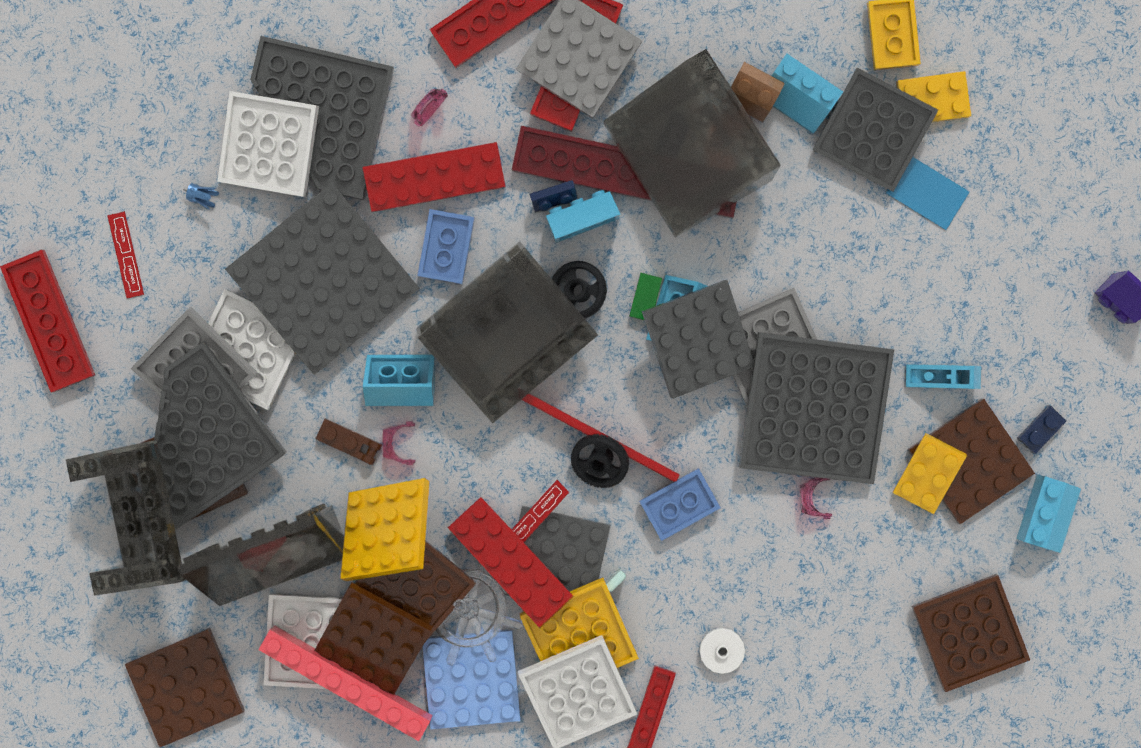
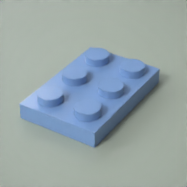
(446, 246)
(679, 504)

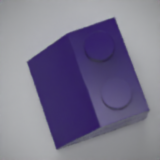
(1122, 295)

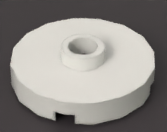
(713, 642)

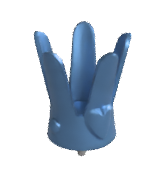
(201, 195)

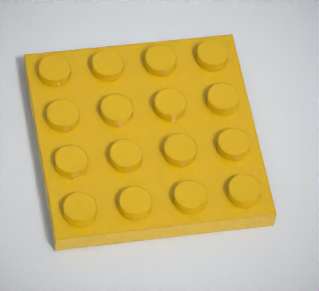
(385, 530)
(580, 620)

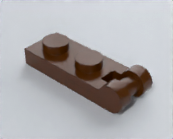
(348, 441)

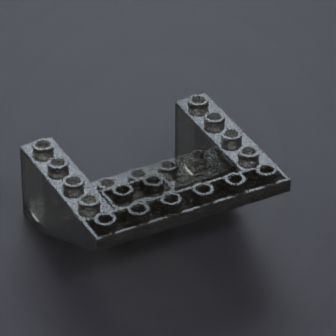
(692, 144)
(505, 332)
(139, 514)
(267, 557)

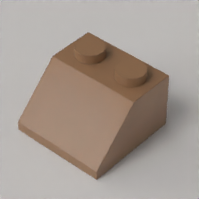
(756, 91)

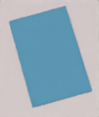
(929, 193)

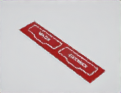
(125, 254)
(540, 510)

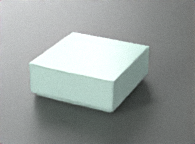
(615, 579)

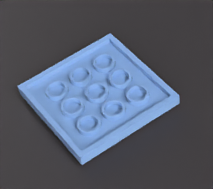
(473, 687)

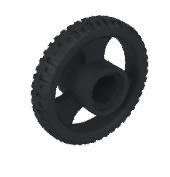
(598, 289)
(596, 468)

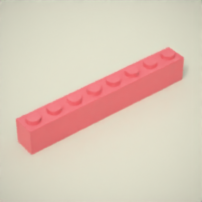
(344, 683)

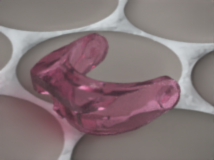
(438, 98)
(388, 451)
(806, 498)

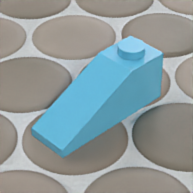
(943, 376)

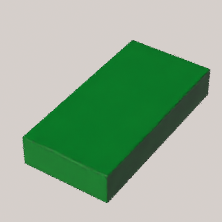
(645, 295)

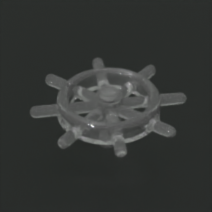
(469, 609)

